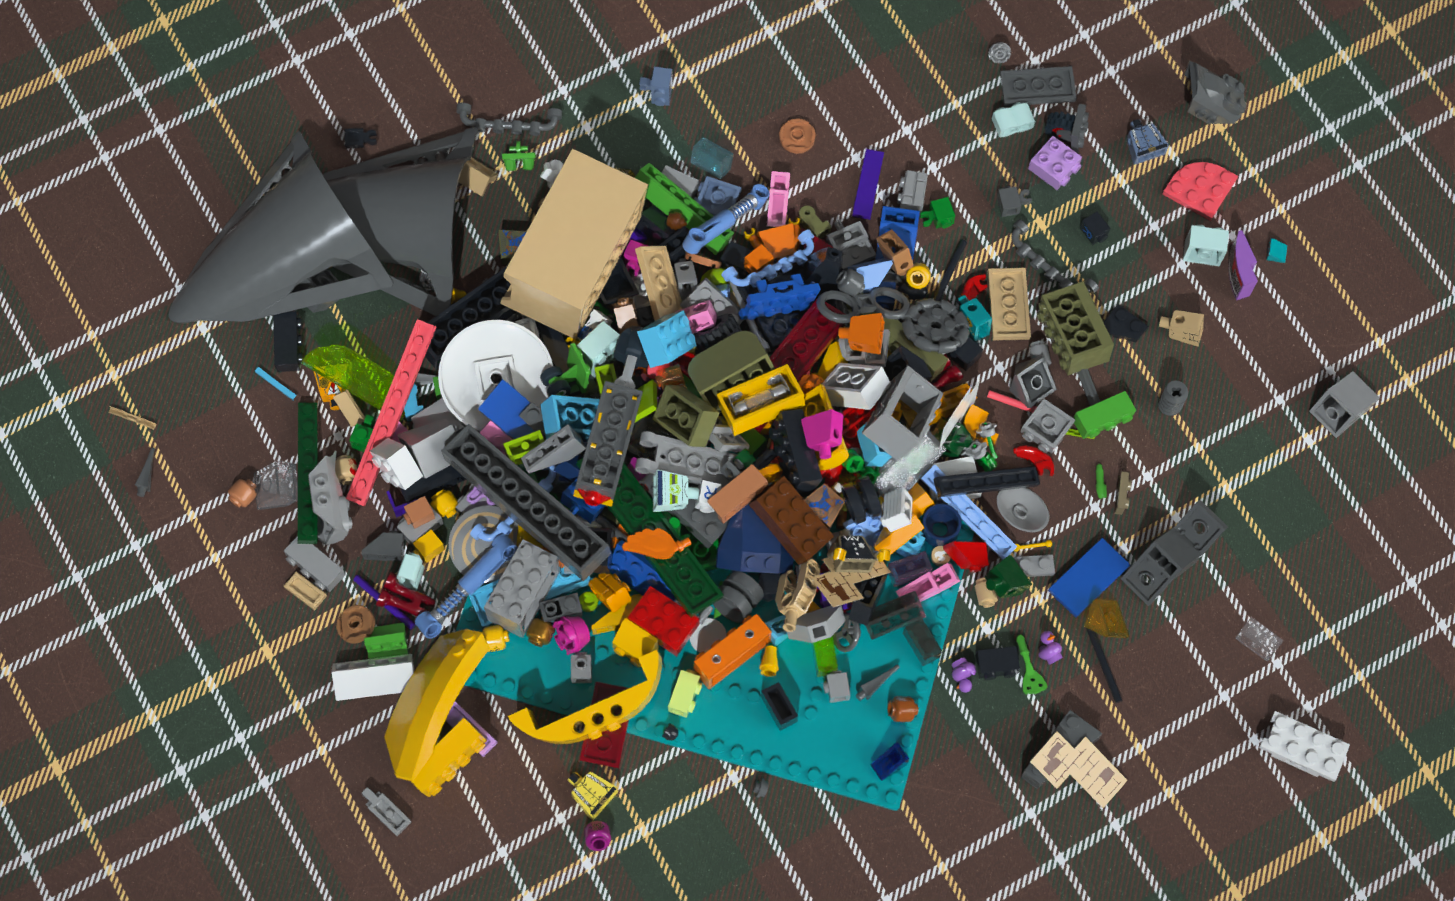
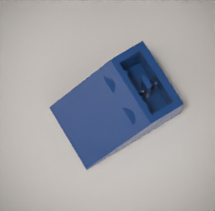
(903, 223)

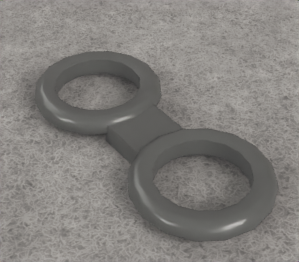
(862, 304)

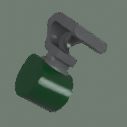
(740, 462)

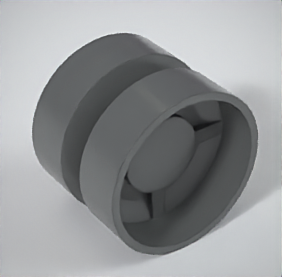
(740, 596)

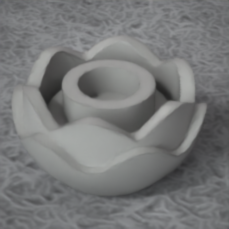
(1004, 54)

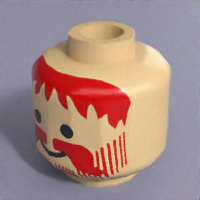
(346, 469)

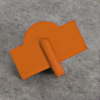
(809, 382)

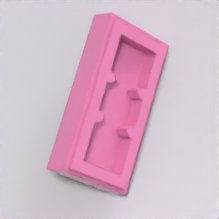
(495, 435)

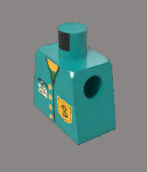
(977, 316)

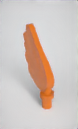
(654, 544)

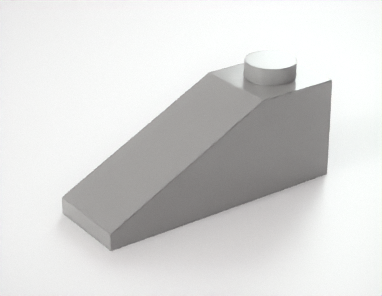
(555, 450)

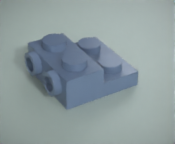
(717, 195)

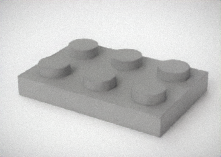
(708, 291)

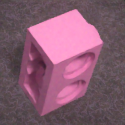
(701, 316)

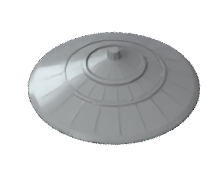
(1023, 509)

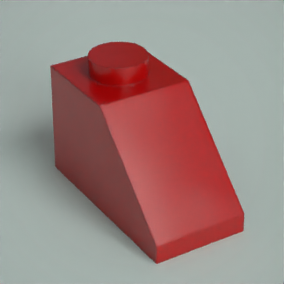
(968, 554)

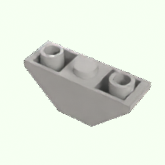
(818, 624)

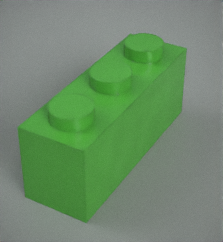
(1104, 415)

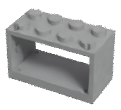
(890, 433)
(522, 588)

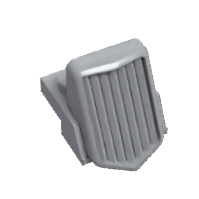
(865, 358)

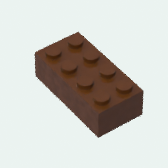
(791, 520)

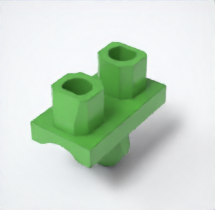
(510, 159)

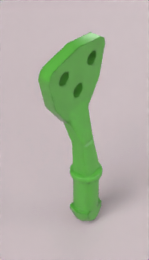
(1030, 672)

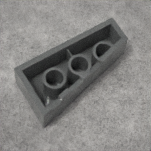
(1073, 730)

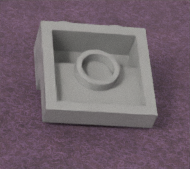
(1047, 426)

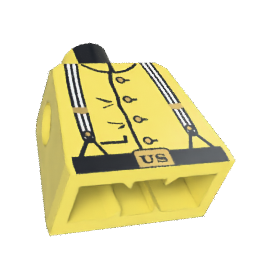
(592, 793)

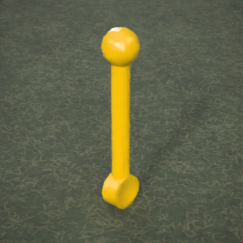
(1048, 543)

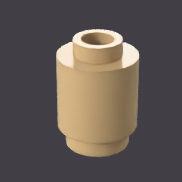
(984, 596)

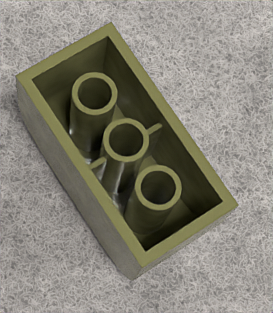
(728, 365)

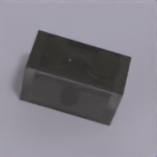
(922, 642)

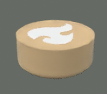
(939, 556)

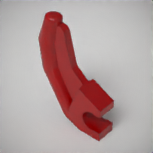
(973, 287)
(1037, 457)

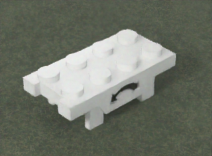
(1305, 747)

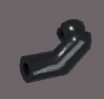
(913, 293)

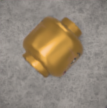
(540, 632)

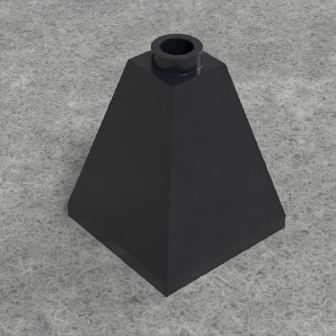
(823, 268)

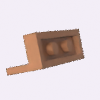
(738, 493)

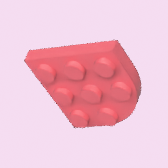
(1200, 187)

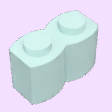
(1013, 119)
(410, 571)

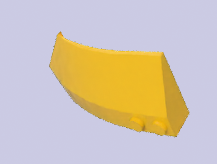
(429, 699)

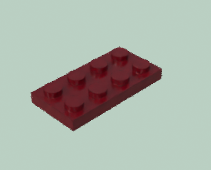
(609, 747)

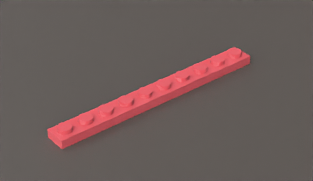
(391, 409)

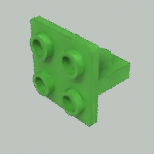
(387, 641)

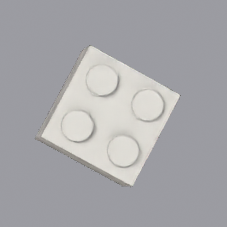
(395, 463)

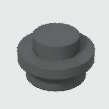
(760, 788)

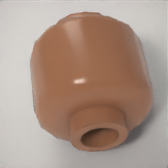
(242, 493)

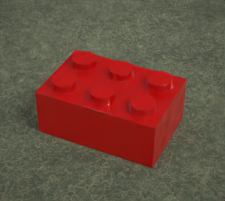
(664, 620)

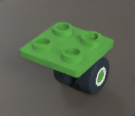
(577, 372)

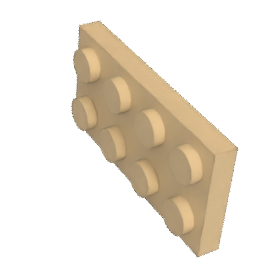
(659, 280)
(1009, 304)

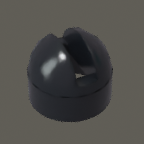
(670, 732)

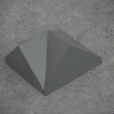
(1032, 381)

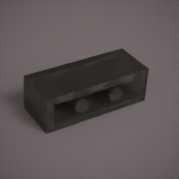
(895, 615)

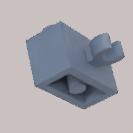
(660, 86)

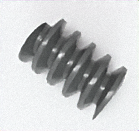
(1173, 398)

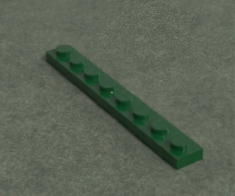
(306, 463)

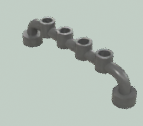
(516, 126)
(1038, 261)

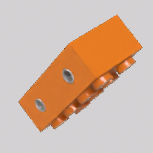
(732, 651)

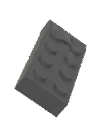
(703, 526)

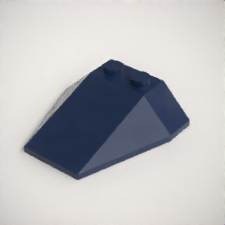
(751, 546)

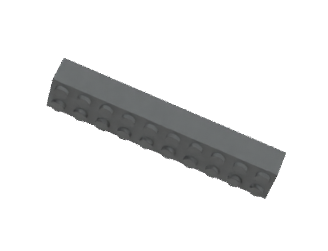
(526, 502)

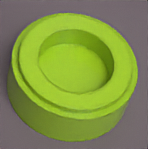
(588, 601)

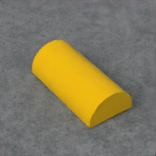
(817, 402)

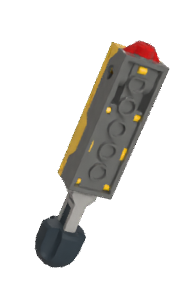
(612, 426)

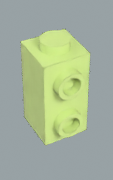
(684, 693)

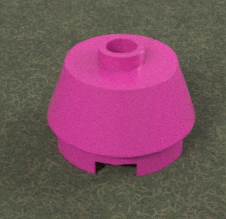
(571, 634)

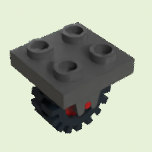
(1069, 127)

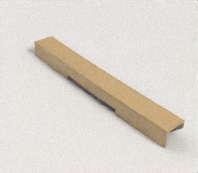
(136, 419)

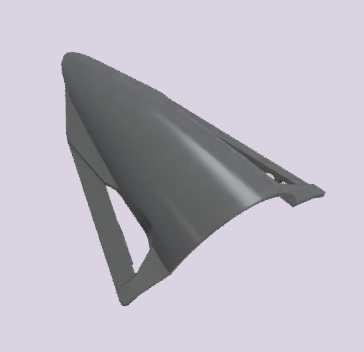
(408, 213)
(277, 245)

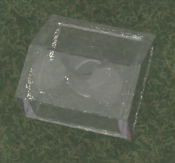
(276, 485)

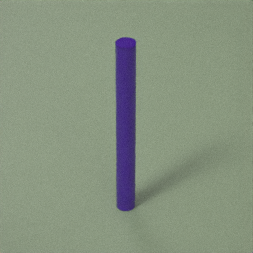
(375, 594)

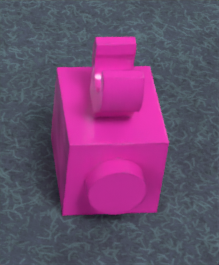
(630, 257)

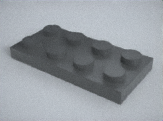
(1038, 86)

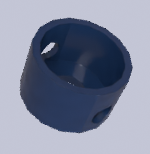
(941, 514)

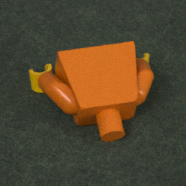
(779, 240)

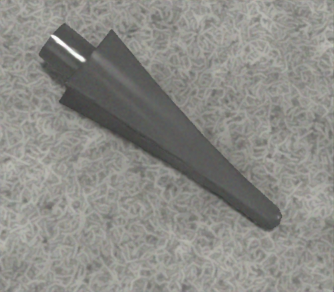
(144, 480)
(870, 687)

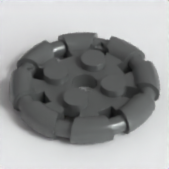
(946, 336)

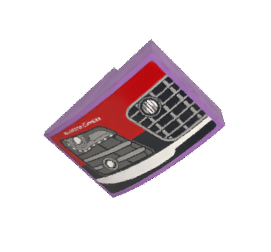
(1241, 267)

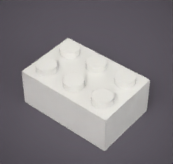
(856, 385)

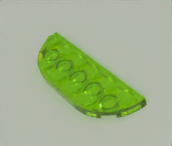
(351, 373)

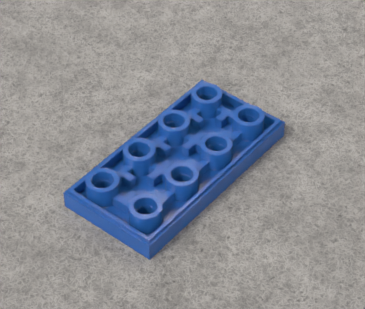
(503, 409)
(1089, 577)

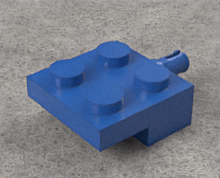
(579, 506)

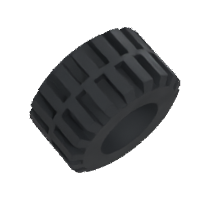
(725, 327)

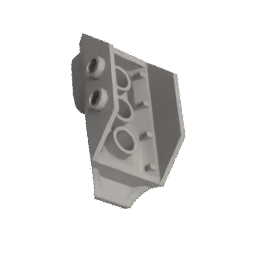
(329, 502)

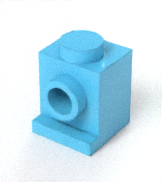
(910, 549)

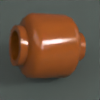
(902, 709)

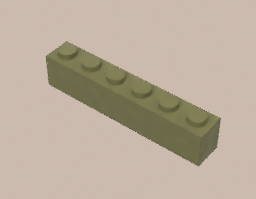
(933, 360)

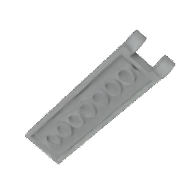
(685, 460)

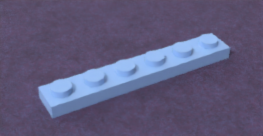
(973, 517)

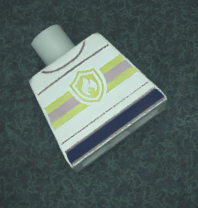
(671, 491)

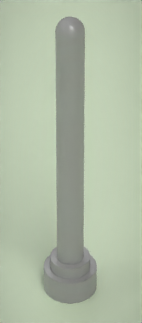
(751, 323)

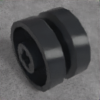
(861, 500)

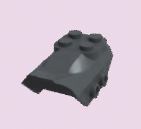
(1215, 97)

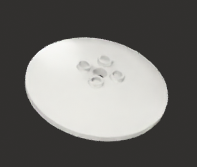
(488, 350)

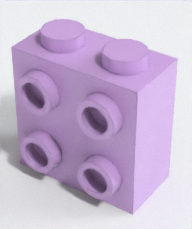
(1055, 163)

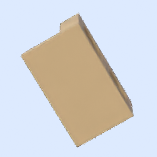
(476, 176)

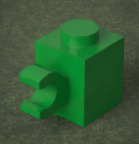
(940, 213)
(362, 433)

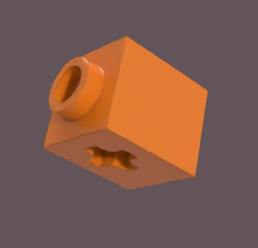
(758, 259)

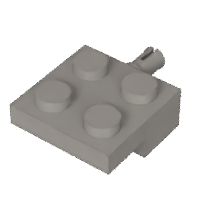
(852, 242)
(724, 439)

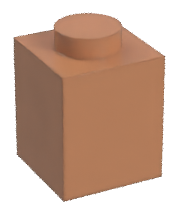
(418, 513)

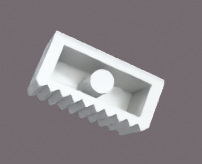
(897, 509)

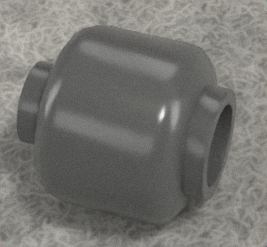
(850, 282)

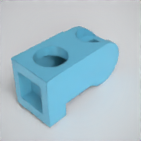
(411, 407)

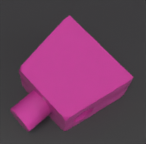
(823, 431)

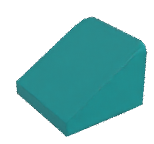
(1276, 251)

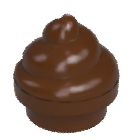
(676, 220)

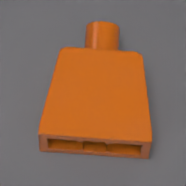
(864, 333)

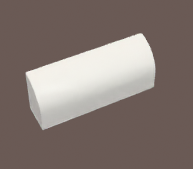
(372, 676)

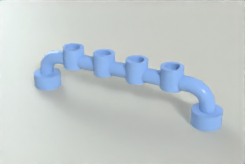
(770, 270)
(504, 527)

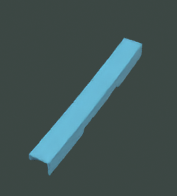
(276, 384)

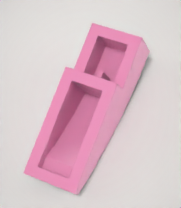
(778, 199)
(931, 583)

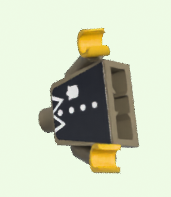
(854, 554)

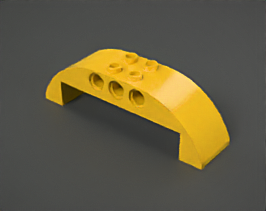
(631, 700)

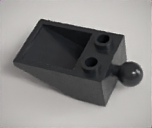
(618, 285)

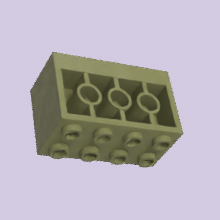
(1075, 328)

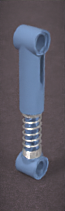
(725, 219)
(502, 550)

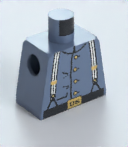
(1145, 142)

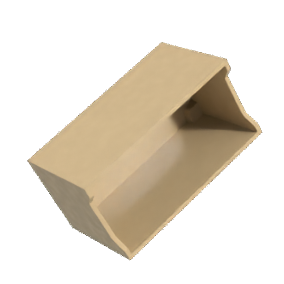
(574, 243)

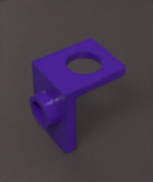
(399, 510)

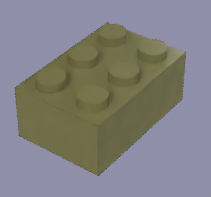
(686, 416)

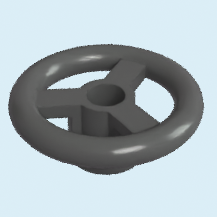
(850, 632)

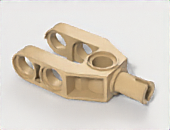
(798, 594)

